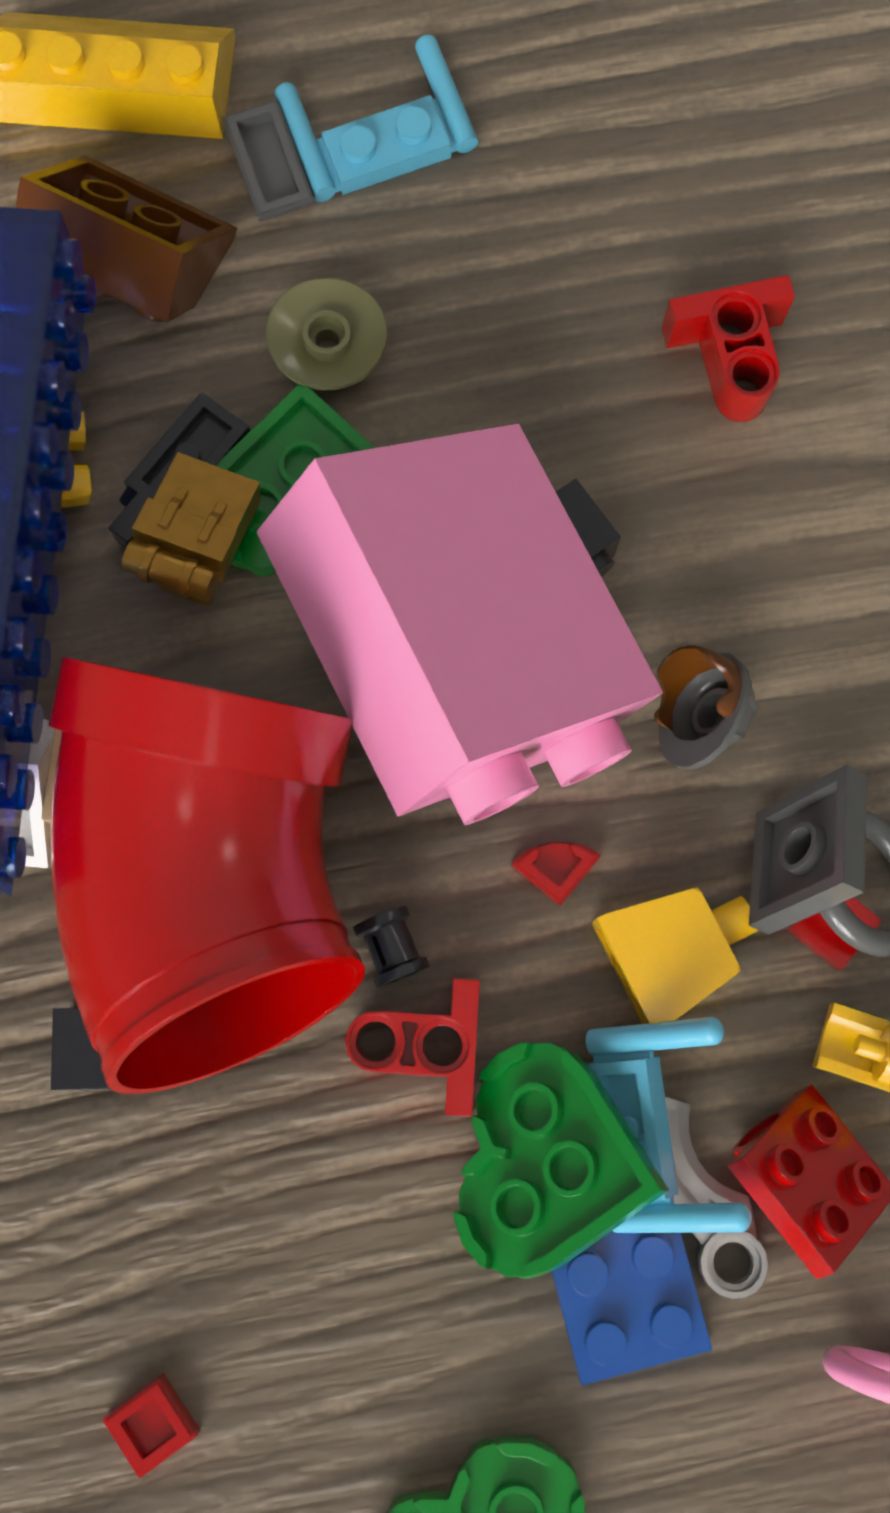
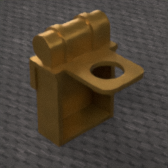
(191, 528)

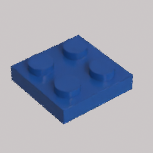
(630, 1305)

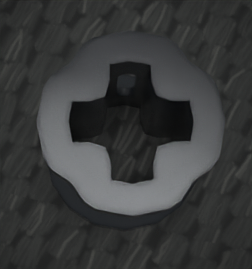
(391, 946)

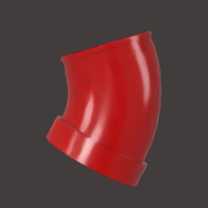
(193, 872)

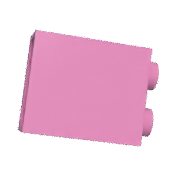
(458, 618)

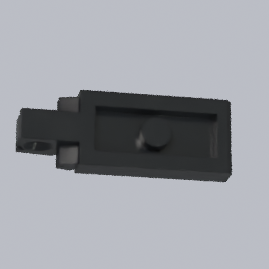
(201, 432)

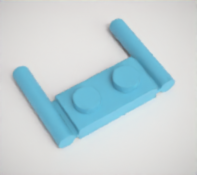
(384, 142)
(635, 1084)

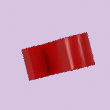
(726, 356)
(409, 1052)

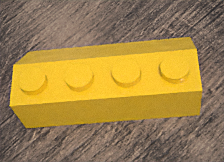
(114, 74)

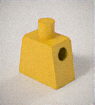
(673, 950)

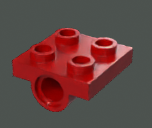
(811, 1180)

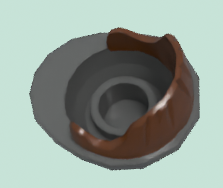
(702, 705)

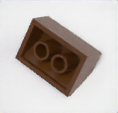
(132, 235)

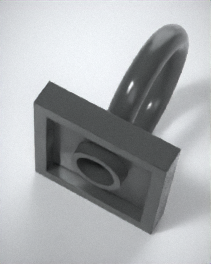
(814, 859)

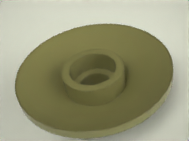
(324, 311)

